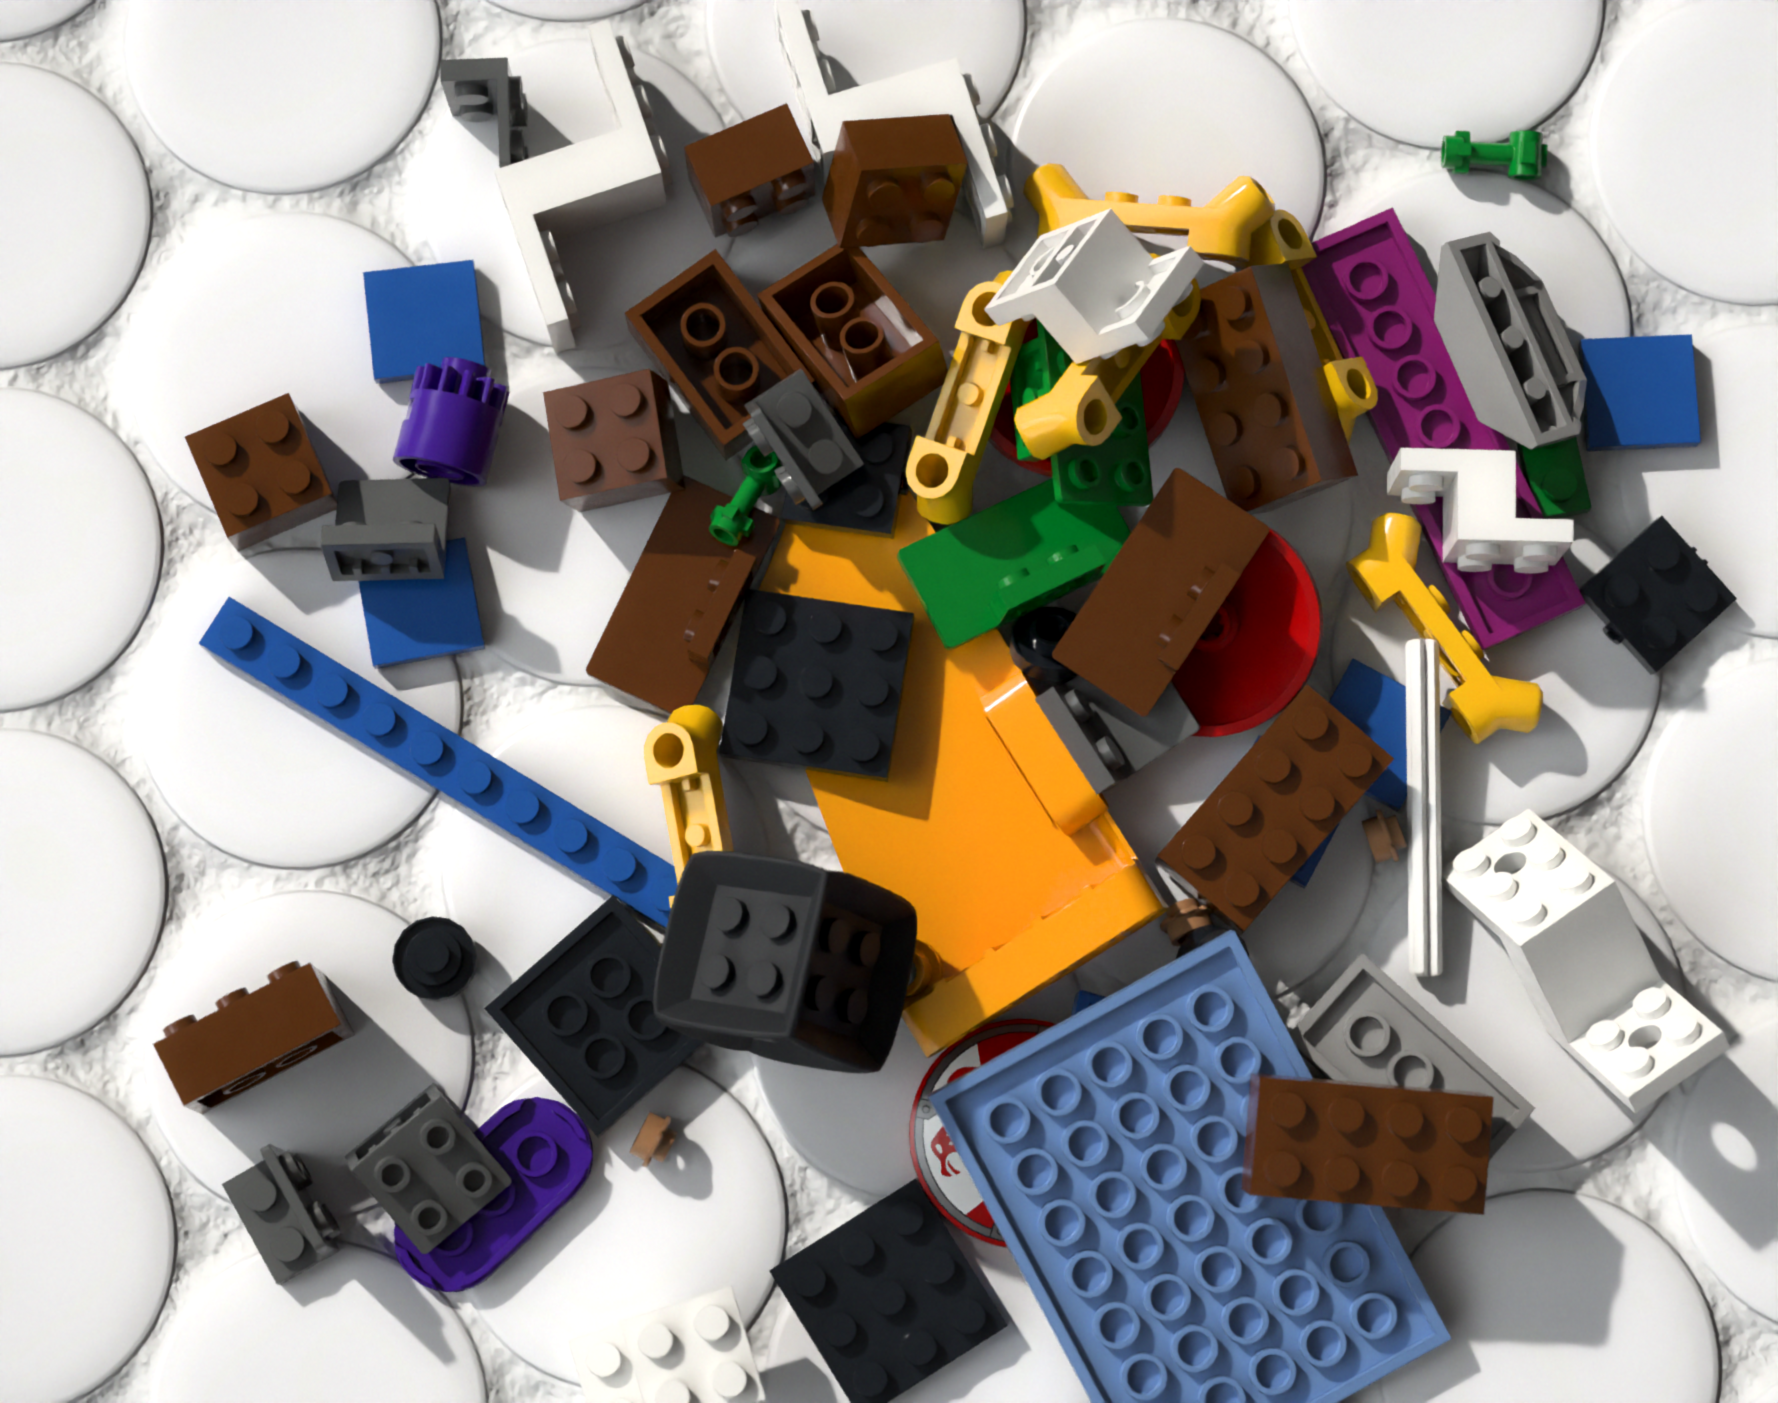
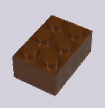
(855, 337)
(713, 348)
(252, 1037)

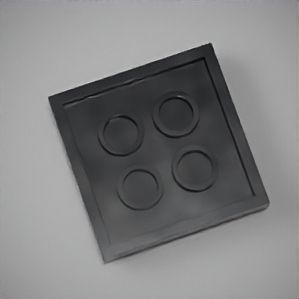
(817, 685)
(592, 1020)
(888, 1297)

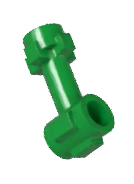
(1523, 155)
(732, 521)

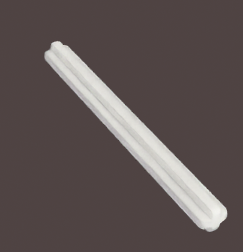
(1424, 808)

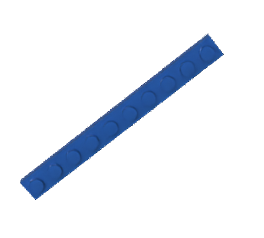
(442, 760)

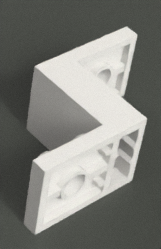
(919, 92)
(585, 184)
(1583, 960)

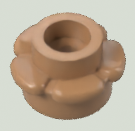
(1384, 836)
(1184, 918)
(653, 1139)

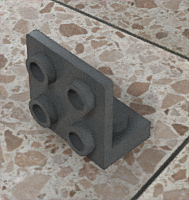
(485, 88)
(804, 437)
(388, 530)
(1109, 737)
(428, 1169)
(281, 1215)

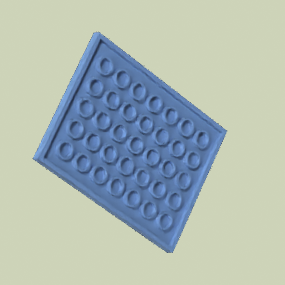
(1123, 1203)

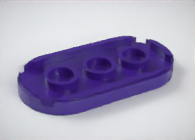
(548, 1162)

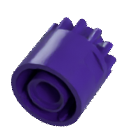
(452, 422)

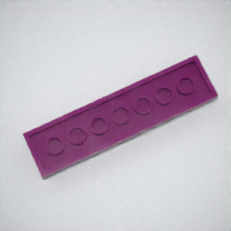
(1385, 311)

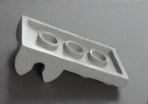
(1381, 1035)

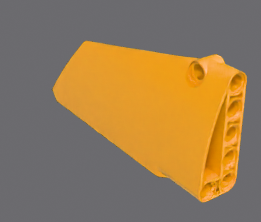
(980, 808)

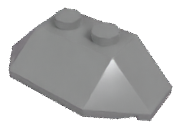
(1507, 343)

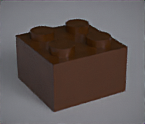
(751, 172)
(894, 180)
(614, 440)
(262, 472)

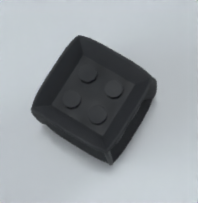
(786, 961)

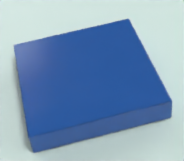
(422, 317)
(1639, 393)
(423, 616)
(1379, 710)

